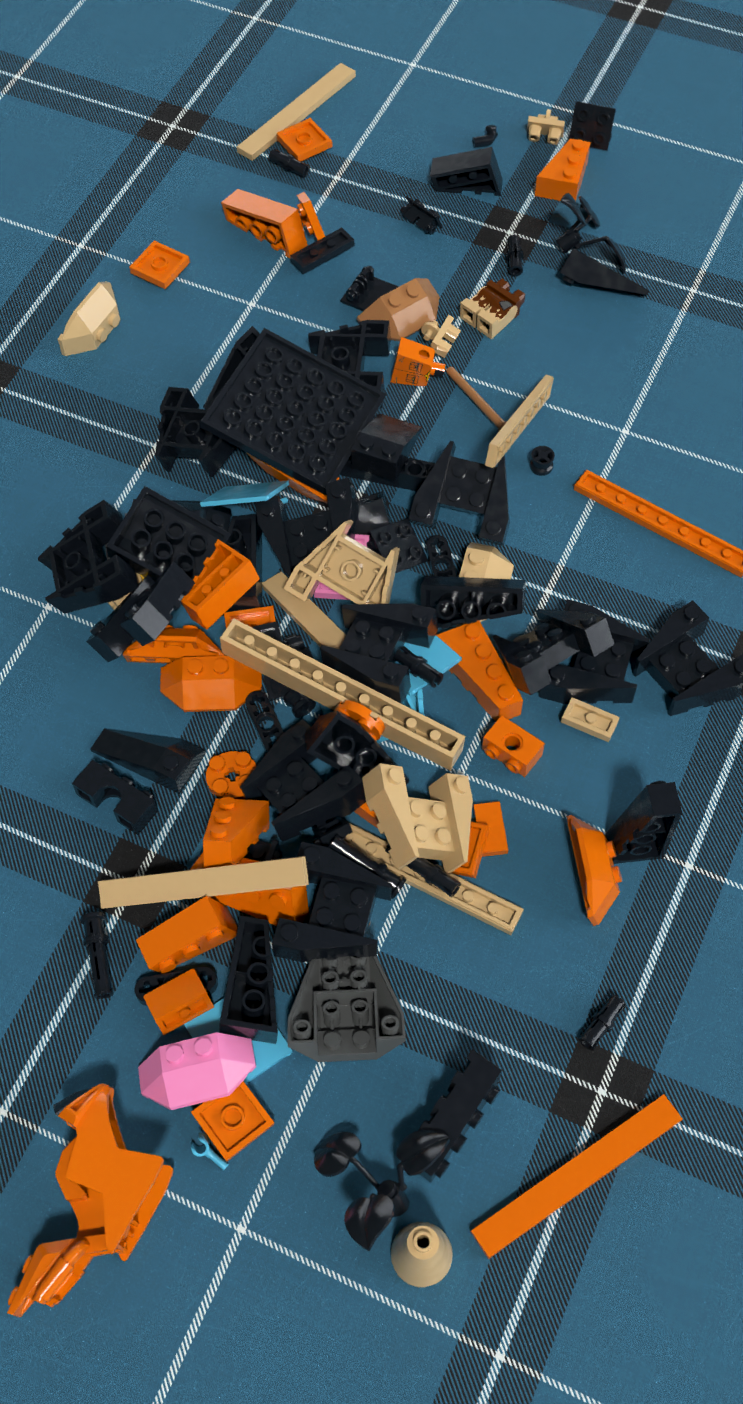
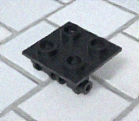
(592, 124)
(366, 289)
(399, 535)

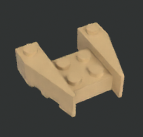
(346, 569)
(421, 826)

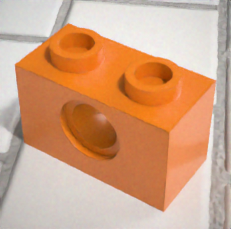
(507, 733)

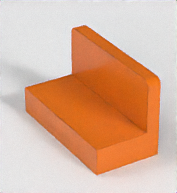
(178, 1001)

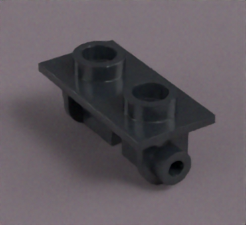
(427, 218)

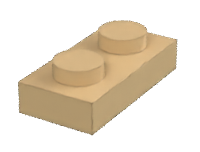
(590, 719)

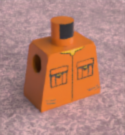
(415, 364)

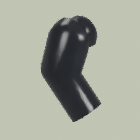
(487, 139)

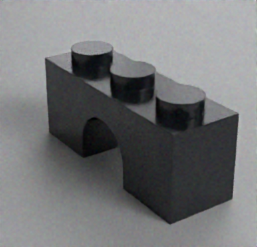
(99, 783)

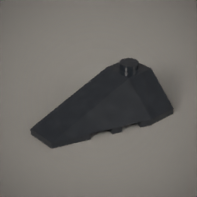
(372, 513)

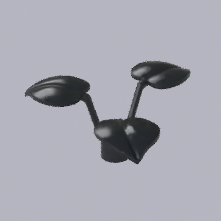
(572, 236)
(370, 1216)

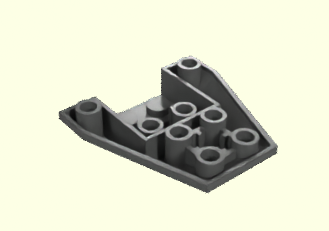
(345, 1011)

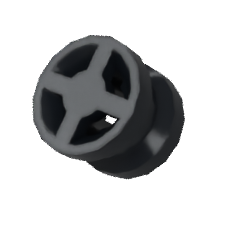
(542, 460)
(299, 703)

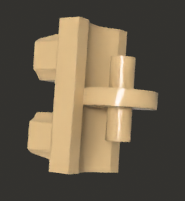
(545, 125)
(447, 330)

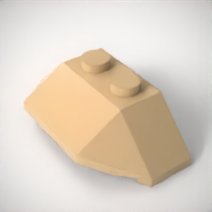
(90, 321)
(485, 562)

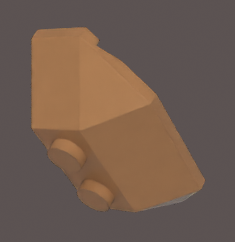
(405, 308)

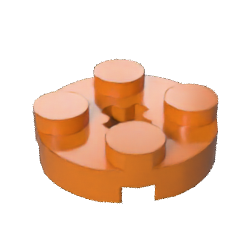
(362, 715)
(221, 766)

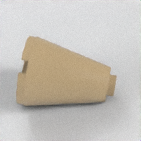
(421, 1265)

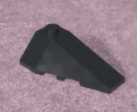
(589, 271)
(345, 742)
(153, 757)

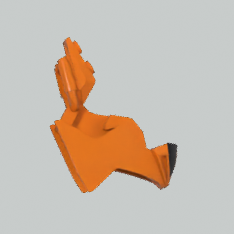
(110, 1194)

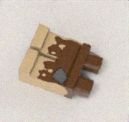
(492, 306)

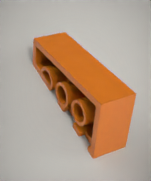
(266, 220)
(483, 671)

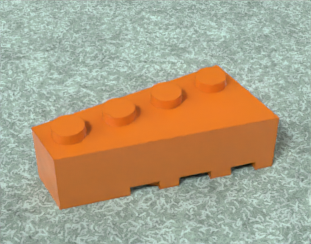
(267, 904)

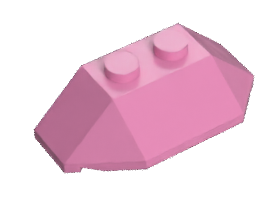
(196, 1070)

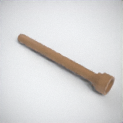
(476, 398)

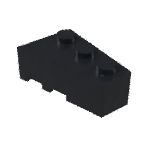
(467, 171)

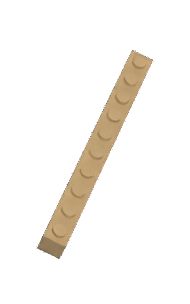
(330, 687)

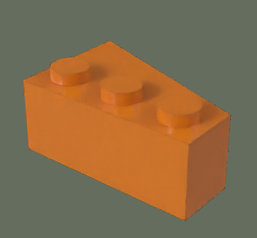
(564, 171)
(219, 585)
(232, 829)
(187, 935)

